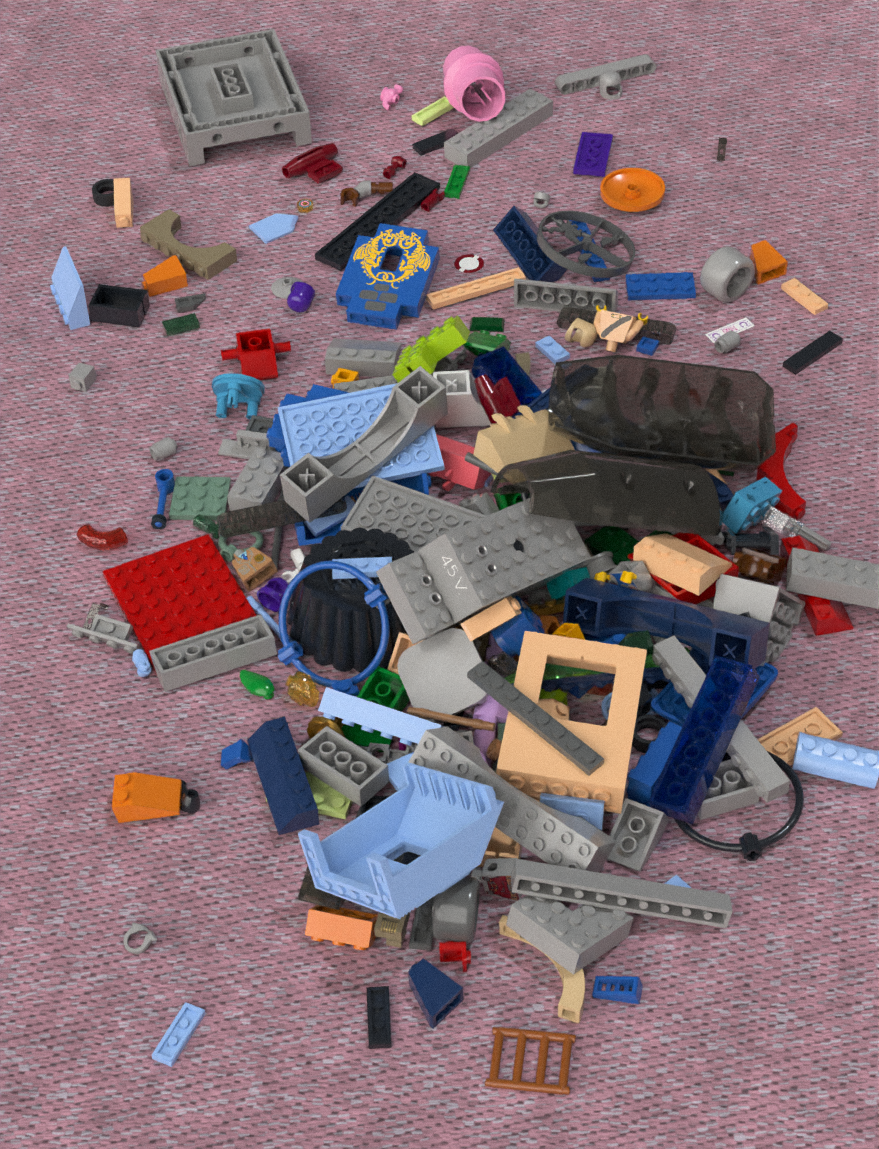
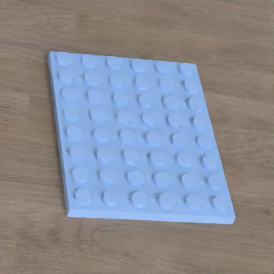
(337, 421)

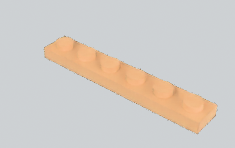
(474, 288)

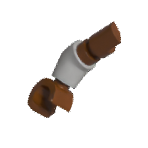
(364, 189)

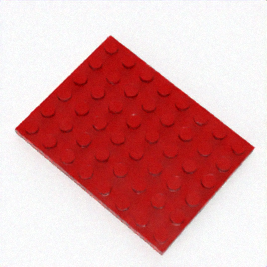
(177, 593)

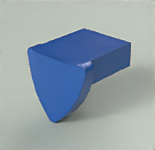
(235, 754)

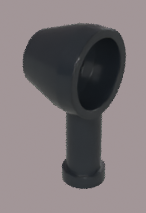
(190, 799)

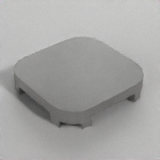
(437, 673)

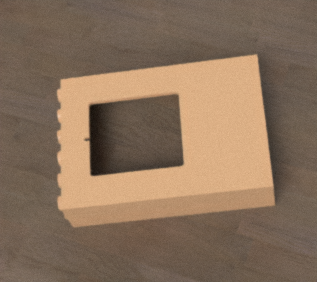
(537, 766)

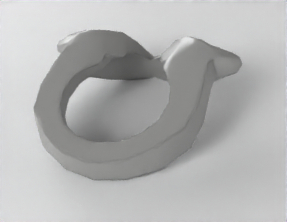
(150, 936)

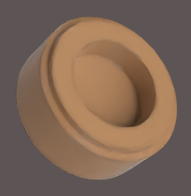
(494, 749)

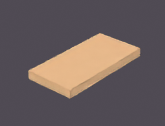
(784, 739)

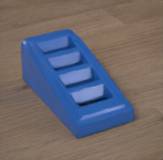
(617, 995)

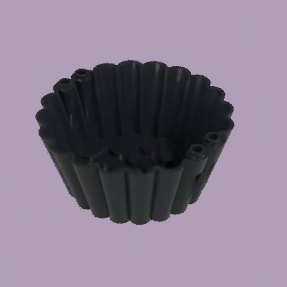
(332, 615)

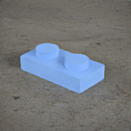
(552, 350)

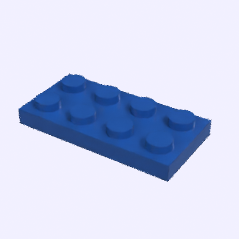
(660, 286)

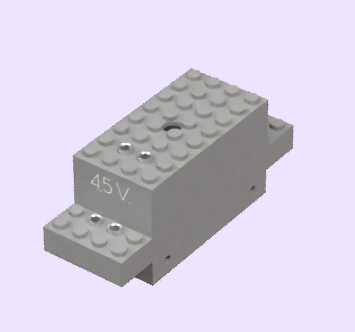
(479, 567)

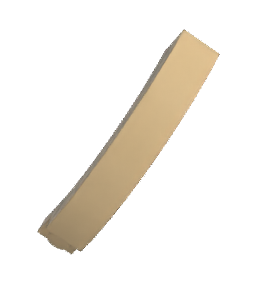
(573, 995)

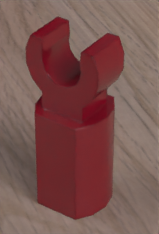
(432, 200)

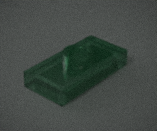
(180, 324)

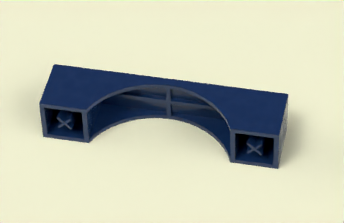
(615, 609)

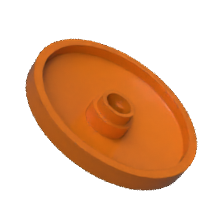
(632, 189)

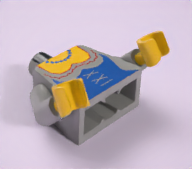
(630, 575)

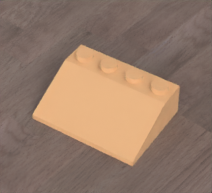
(680, 562)

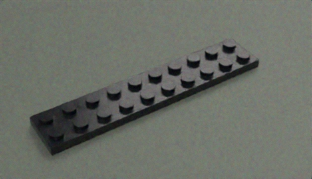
(388, 210)

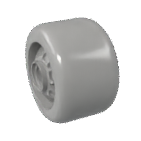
(727, 274)

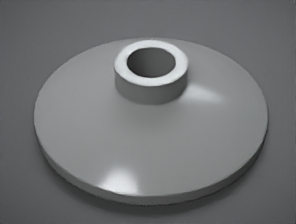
(282, 286)

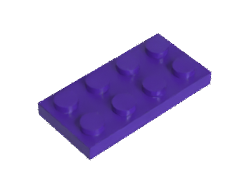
(593, 154)

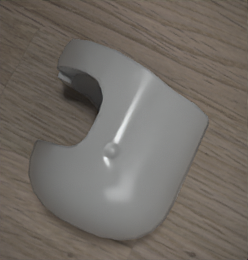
(610, 79)

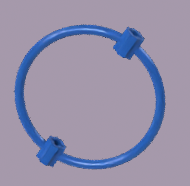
(374, 597)

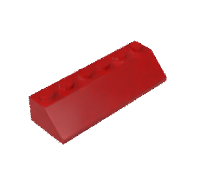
(823, 614)

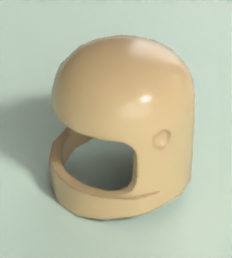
(585, 333)

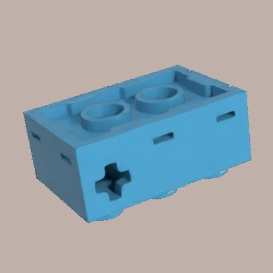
(750, 505)

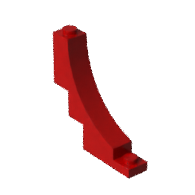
(773, 469)

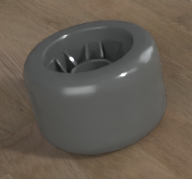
(456, 911)

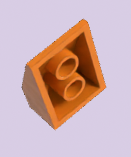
(145, 797)

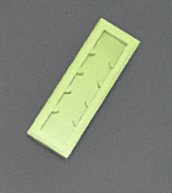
(432, 111)

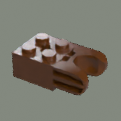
(759, 564)

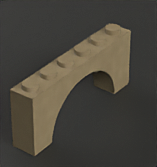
(204, 261)

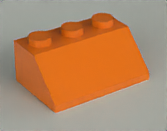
(341, 926)

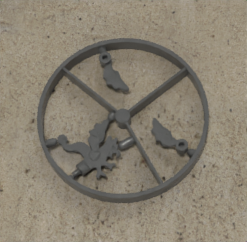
(586, 244)

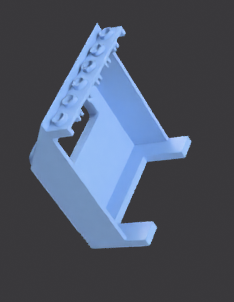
(432, 816)

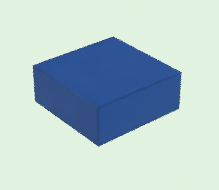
(647, 346)

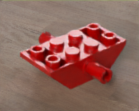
(256, 353)

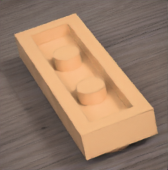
(804, 296)

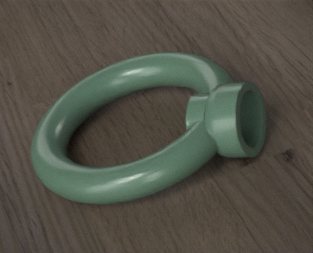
(227, 551)

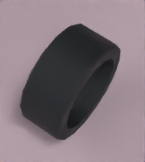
(100, 187)
(643, 722)

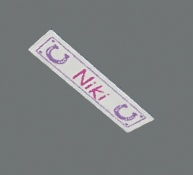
(737, 326)

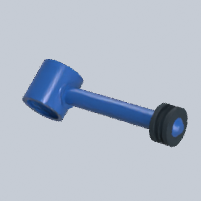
(165, 485)

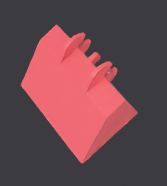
(456, 468)

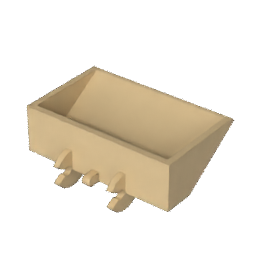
(518, 439)

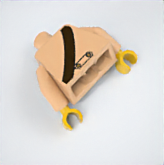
(617, 327)

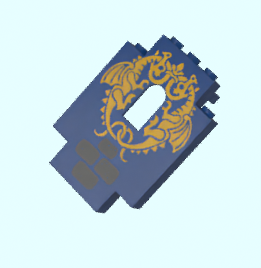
(380, 295)

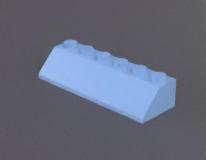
(374, 717)

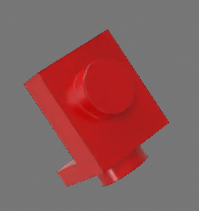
(455, 952)

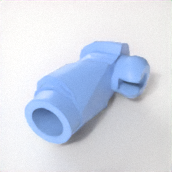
(141, 662)

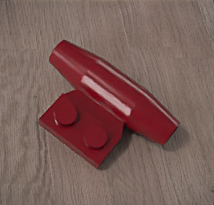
(315, 163)
(496, 398)

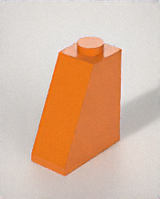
(767, 262)
(165, 277)

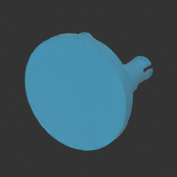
(237, 388)

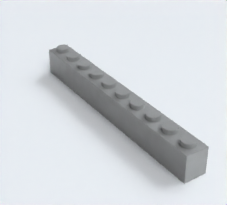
(744, 747)
(621, 893)

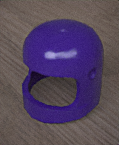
(300, 297)
(272, 593)

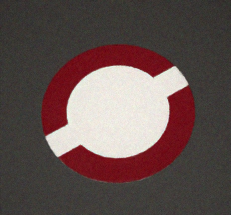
(469, 263)

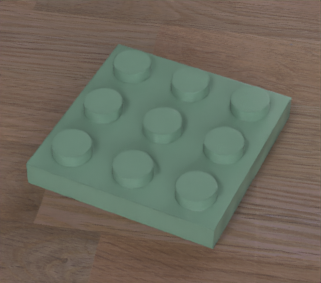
(199, 496)

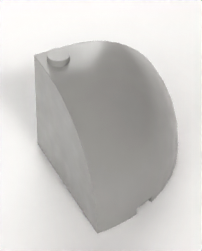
(764, 604)

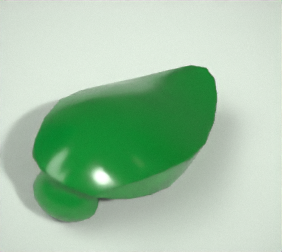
(257, 684)

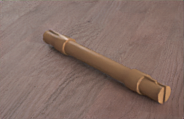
(475, 723)

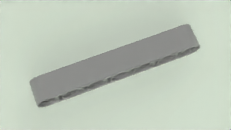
(589, 77)

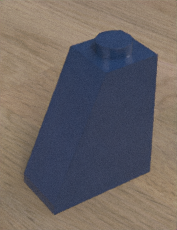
(434, 991)

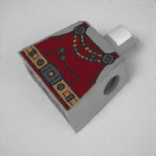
(497, 877)

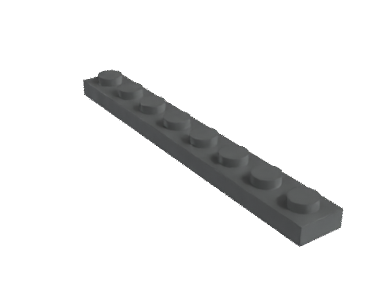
(536, 718)

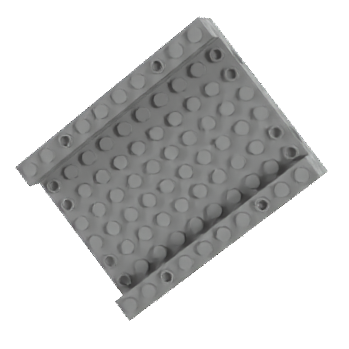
(231, 92)

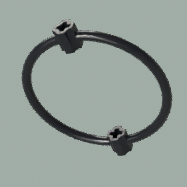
(749, 842)

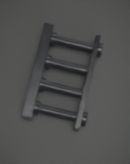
(764, 539)

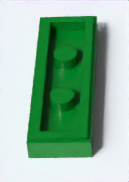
(457, 181)

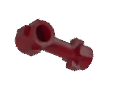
(396, 162)

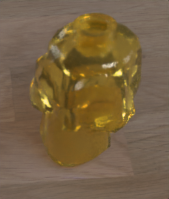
(302, 689)

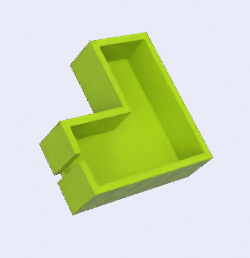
(432, 348)

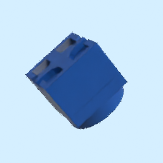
(511, 634)

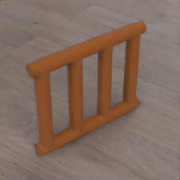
(538, 1085)

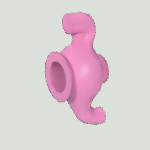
(390, 96)

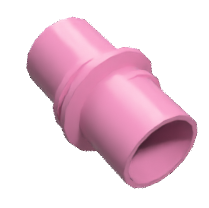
(478, 100)

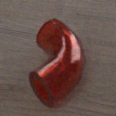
(102, 540)

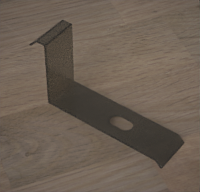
(721, 146)
(94, 609)

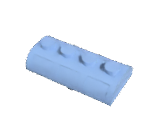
(836, 760)

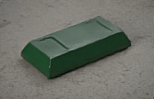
(487, 324)

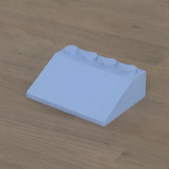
(69, 292)

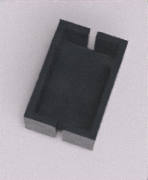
(119, 305)

